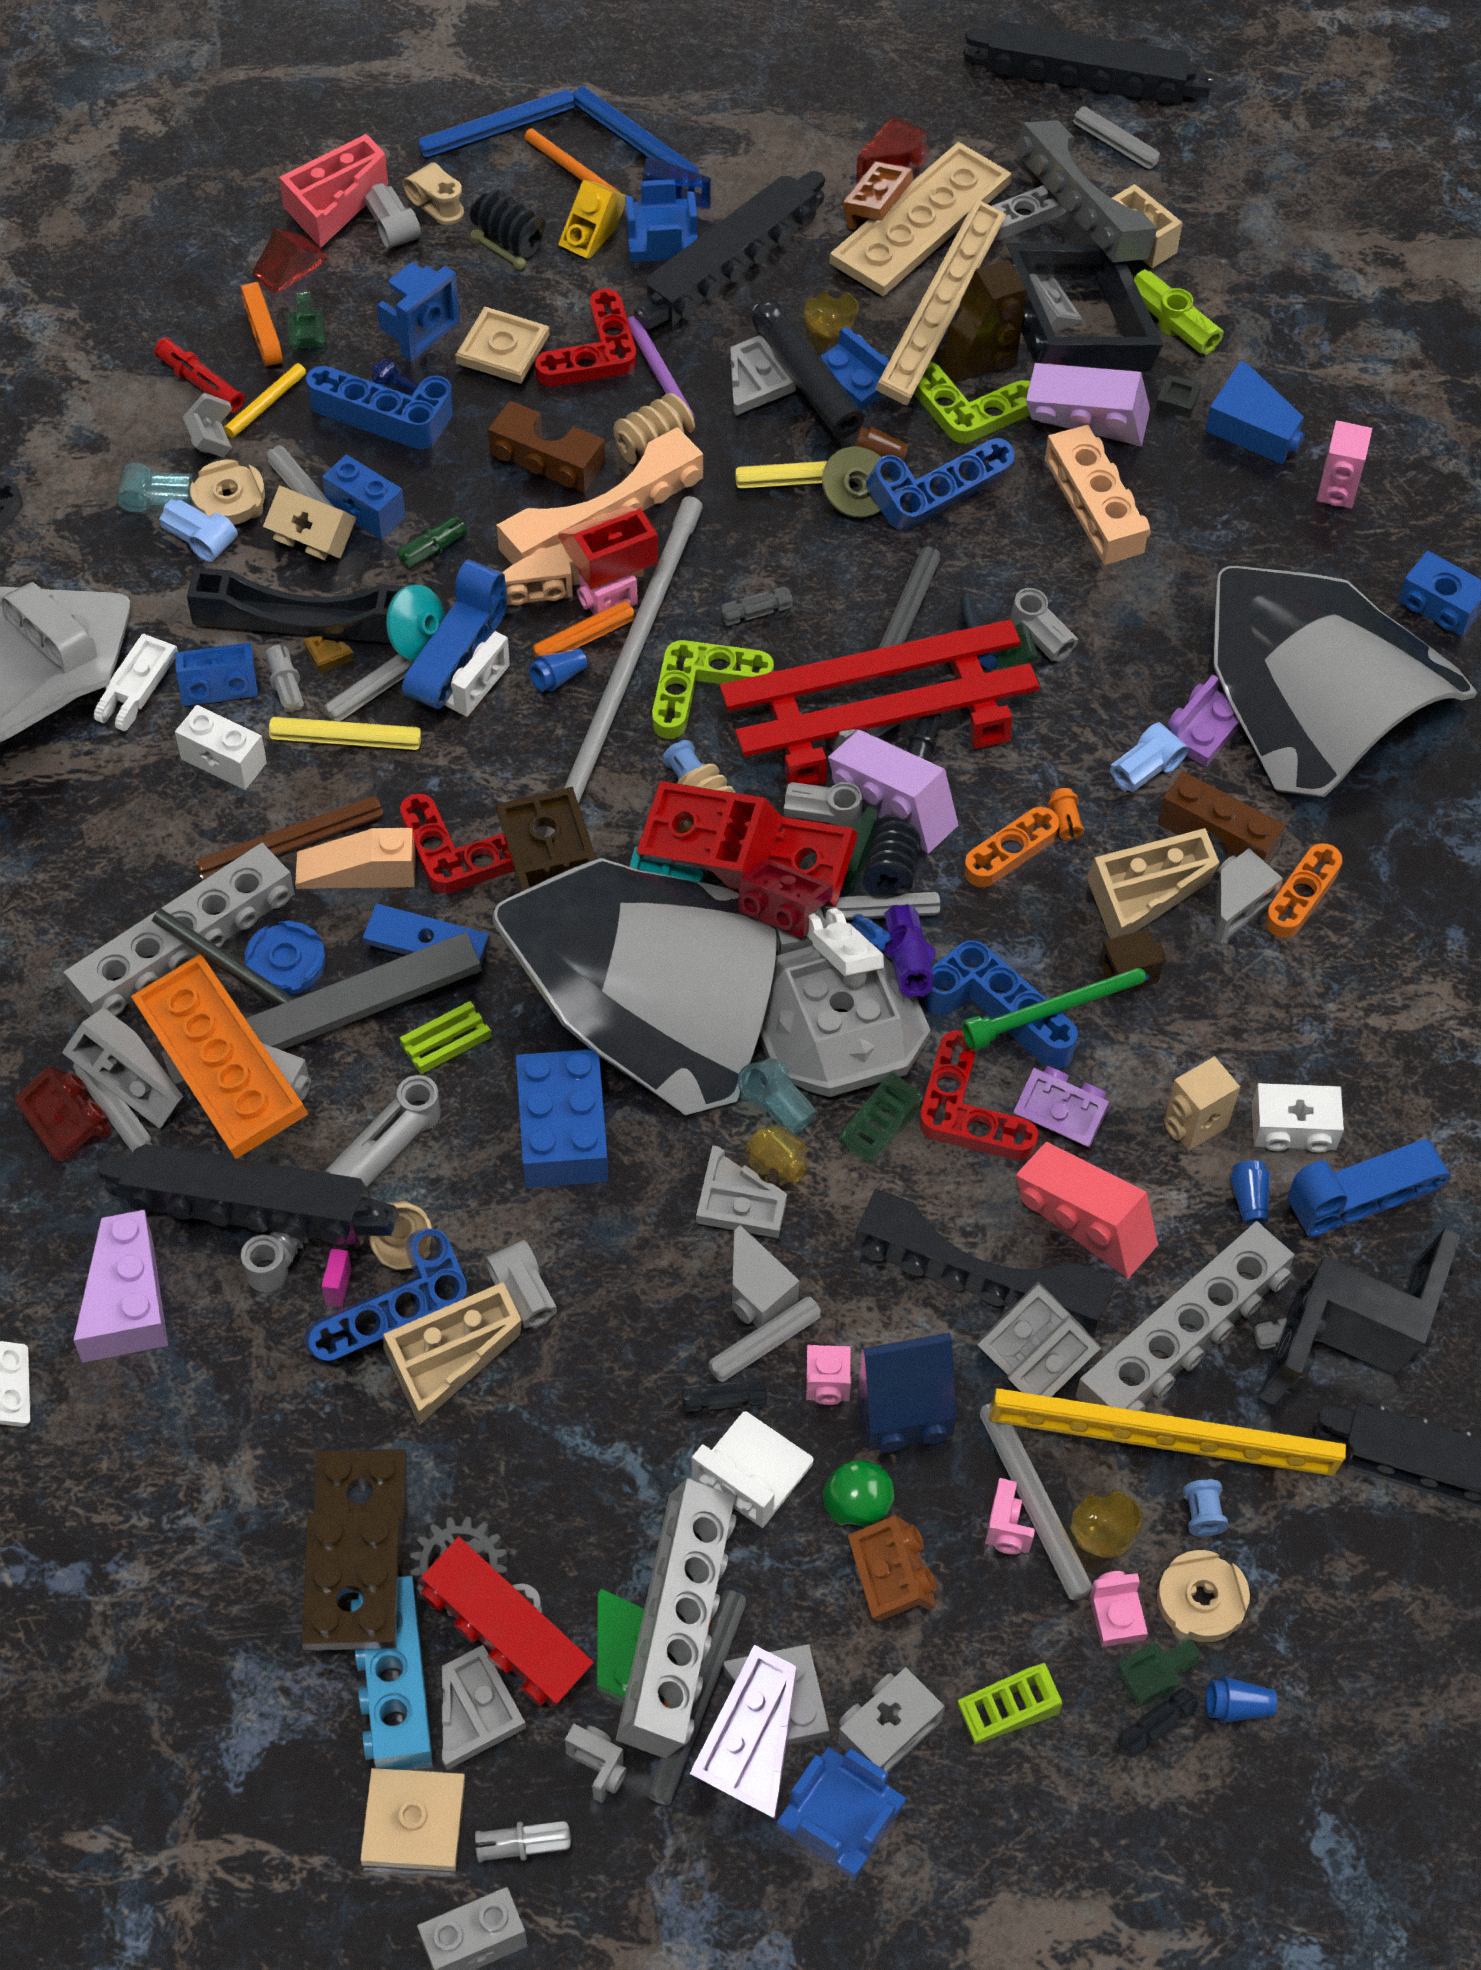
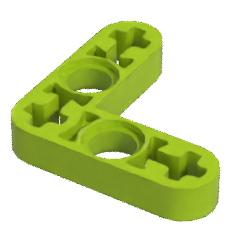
(971, 412)
(697, 668)

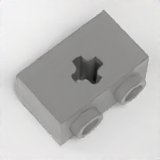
(897, 1697)
(474, 1933)

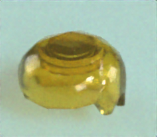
(829, 315)
(1106, 1524)

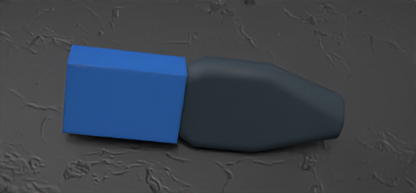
(973, 620)

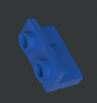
(856, 367)
(216, 674)

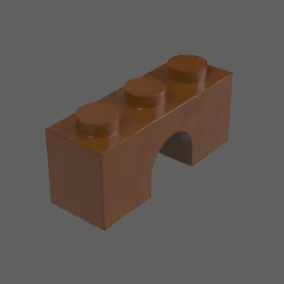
(570, 460)
(1197, 805)

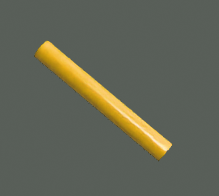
(265, 400)

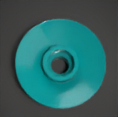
(413, 619)

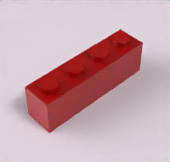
(504, 1622)

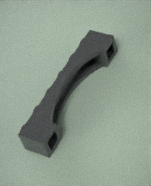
(1115, 228)

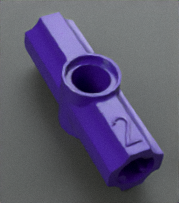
(909, 951)

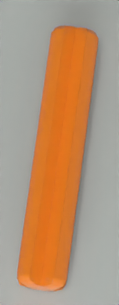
(586, 630)

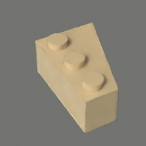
(1150, 879)
(450, 1347)

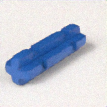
(871, 931)

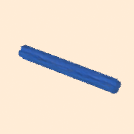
(496, 123)
(628, 129)

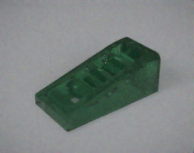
(864, 828)
(896, 1097)

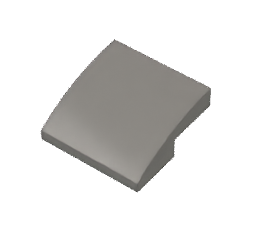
(1038, 1343)

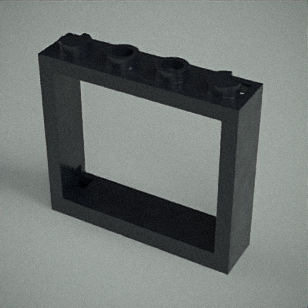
(1140, 338)

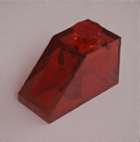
(896, 145)

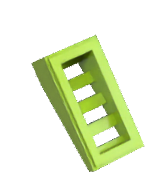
(1021, 1682)

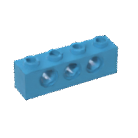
(408, 1743)

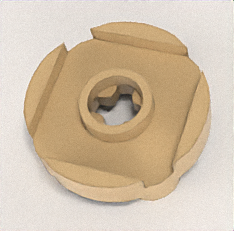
(227, 474)
(1216, 1576)

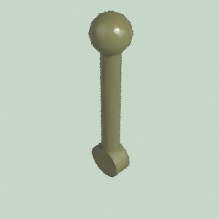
(477, 237)

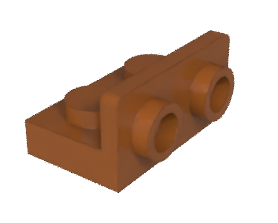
(876, 193)
(892, 1567)

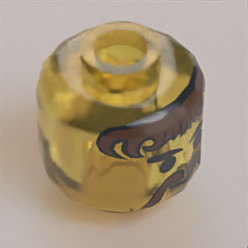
(777, 1155)

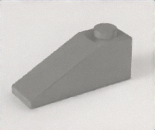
(124, 1065)

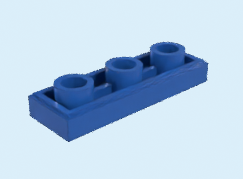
(406, 931)

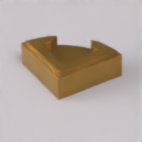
(327, 653)

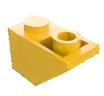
(592, 218)

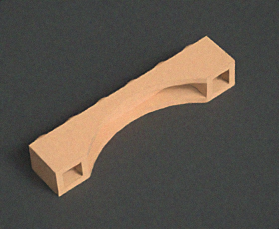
(665, 468)

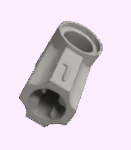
(394, 222)
(1046, 629)
(824, 803)
(520, 1274)

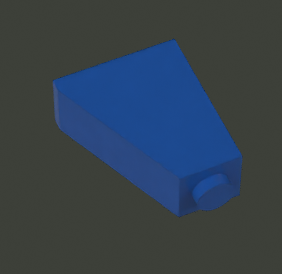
(1255, 416)

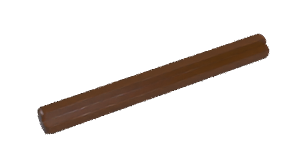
(297, 834)

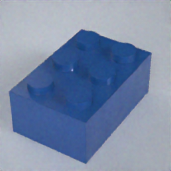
(561, 1118)

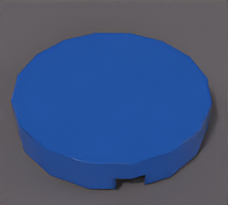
(287, 955)

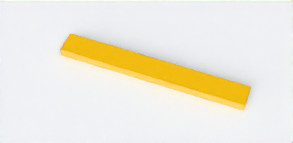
(1166, 1432)

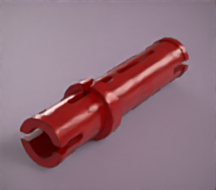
(172, 354)

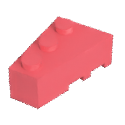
(333, 187)
(1090, 1207)

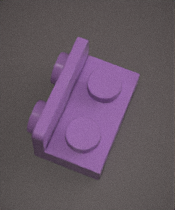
(1205, 722)
(1062, 1106)

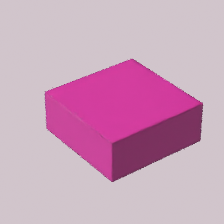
(336, 1278)

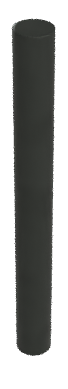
(220, 958)

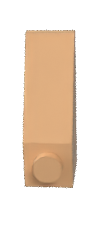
(360, 861)

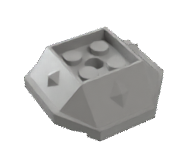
(834, 1049)

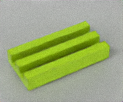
(441, 1032)

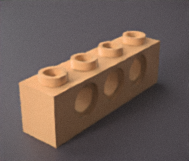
(1097, 494)

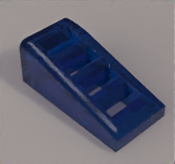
(660, 170)

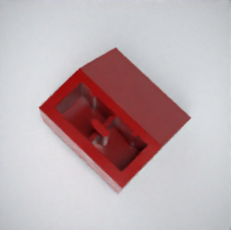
(611, 545)

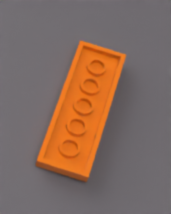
(219, 1056)

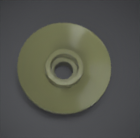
(847, 466)

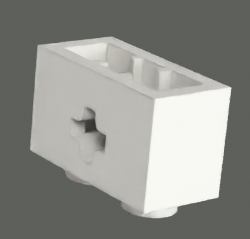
(221, 747)
(1297, 1117)

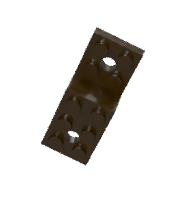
(541, 857)
(354, 1550)

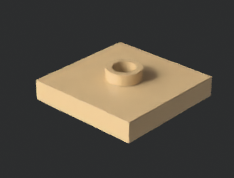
(502, 345)
(413, 1819)

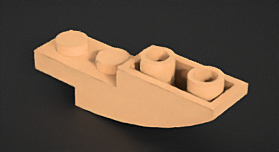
(543, 577)

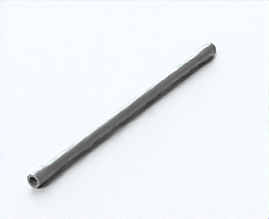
(682, 527)

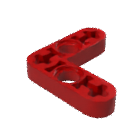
(602, 353)
(446, 855)
(959, 1115)

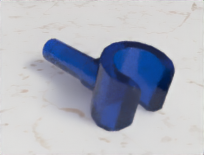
(387, 371)

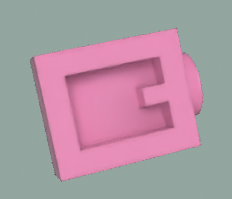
(608, 594)
(828, 1374)
(1003, 1527)
(1118, 1609)

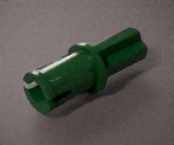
(431, 542)

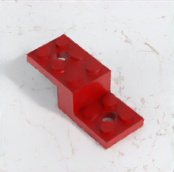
(738, 833)

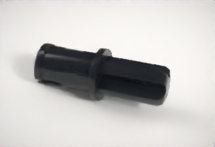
(921, 741)

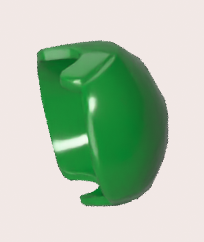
(858, 1493)

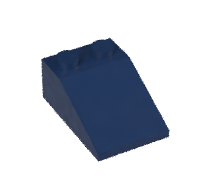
(907, 1393)

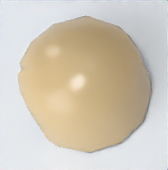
(391, 1249)

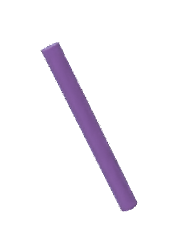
(654, 359)

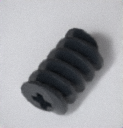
(508, 222)
(891, 857)

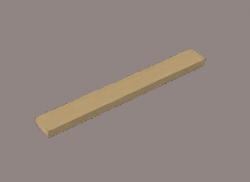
(940, 302)

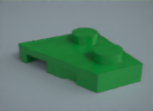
(616, 1643)

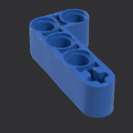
(381, 410)
(944, 479)
(469, 622)
(1047, 1039)
(1334, 1199)
(383, 1303)

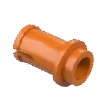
(1064, 804)

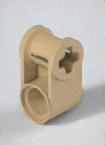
(435, 194)

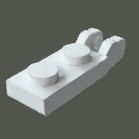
(135, 680)
(843, 944)

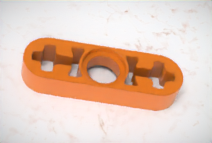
(261, 324)
(1006, 862)
(1303, 906)

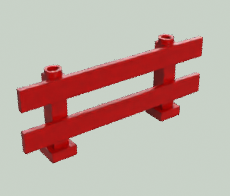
(971, 689)

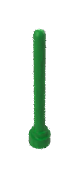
(980, 1031)

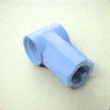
(204, 533)
(1155, 751)

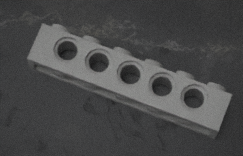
(222, 892)
(1252, 1252)
(644, 1719)

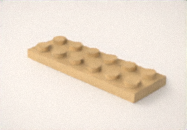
(920, 220)

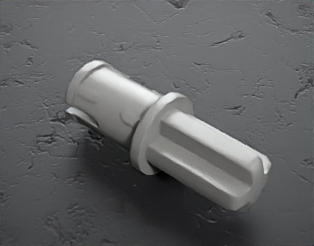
(284, 678)
(523, 1840)

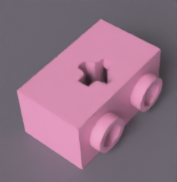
(1344, 464)

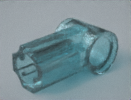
(142, 487)
(780, 1095)

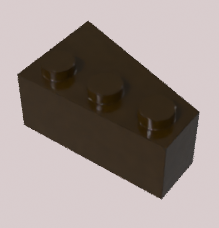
(988, 325)

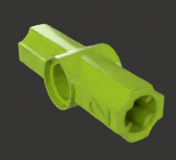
(1177, 314)

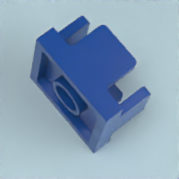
(659, 223)
(425, 312)
(841, 1809)

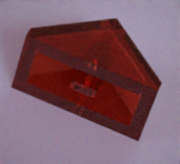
(287, 260)

